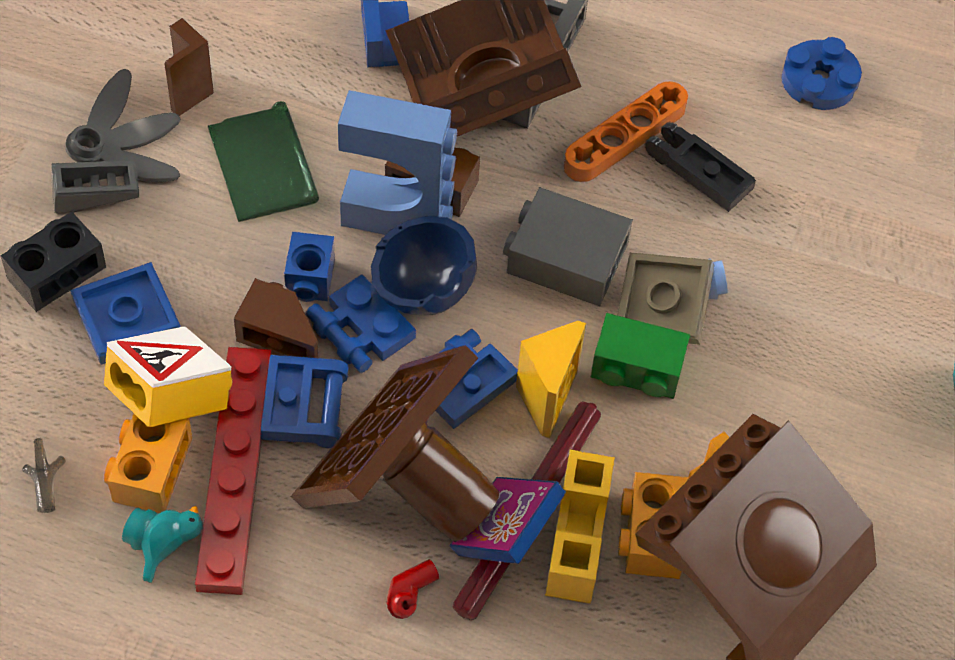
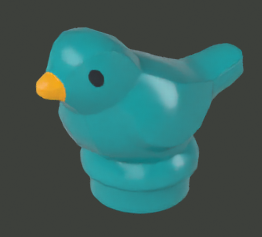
(160, 534)

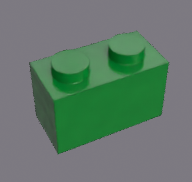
(639, 356)

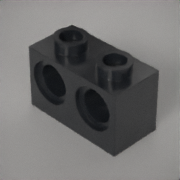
(56, 266)

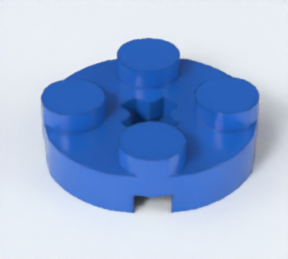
(827, 56)

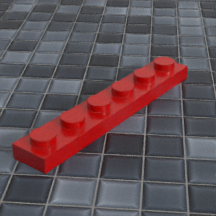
(233, 476)

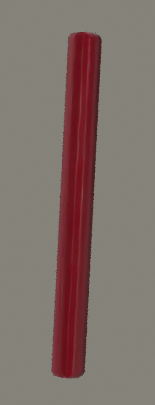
(552, 468)

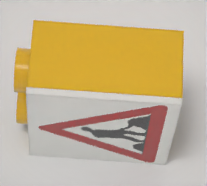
(167, 376)

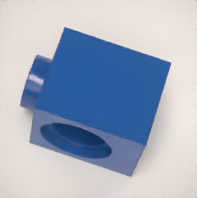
(310, 252)

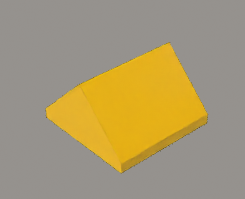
(548, 371)

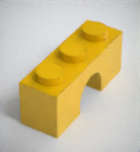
(580, 527)

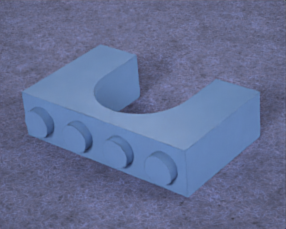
(404, 134)

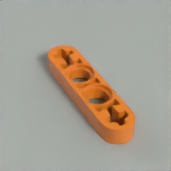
(622, 127)

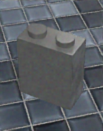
(567, 245)

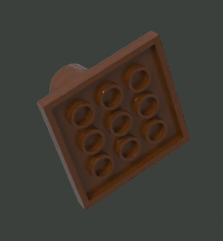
(414, 459)

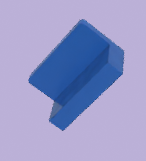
(376, 19)

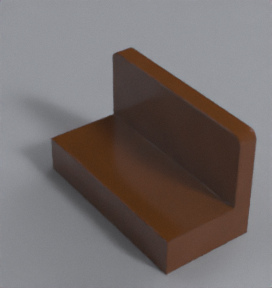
(188, 69)

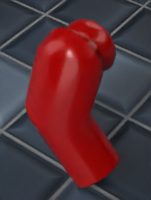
(405, 588)

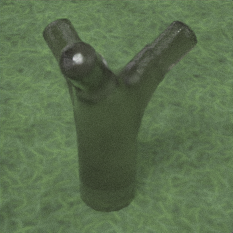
(43, 477)

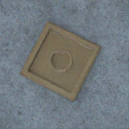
(667, 292)

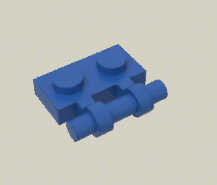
(369, 316)
(481, 383)

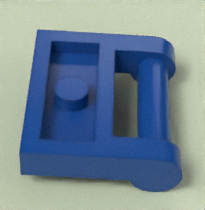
(289, 399)

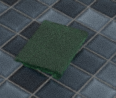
(263, 163)

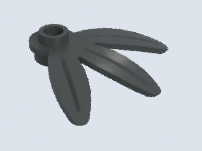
(109, 143)

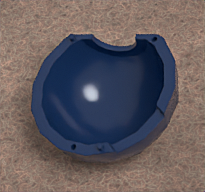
(424, 265)

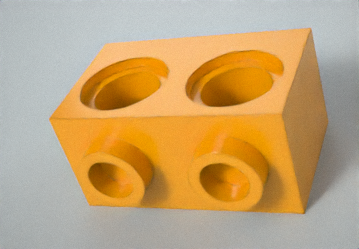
(157, 459)
(645, 488)

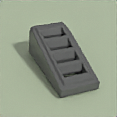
(81, 197)

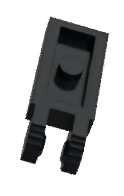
(701, 165)

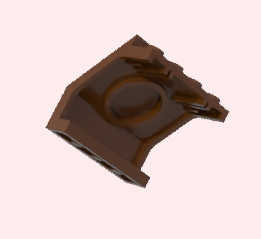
(483, 59)
(766, 539)

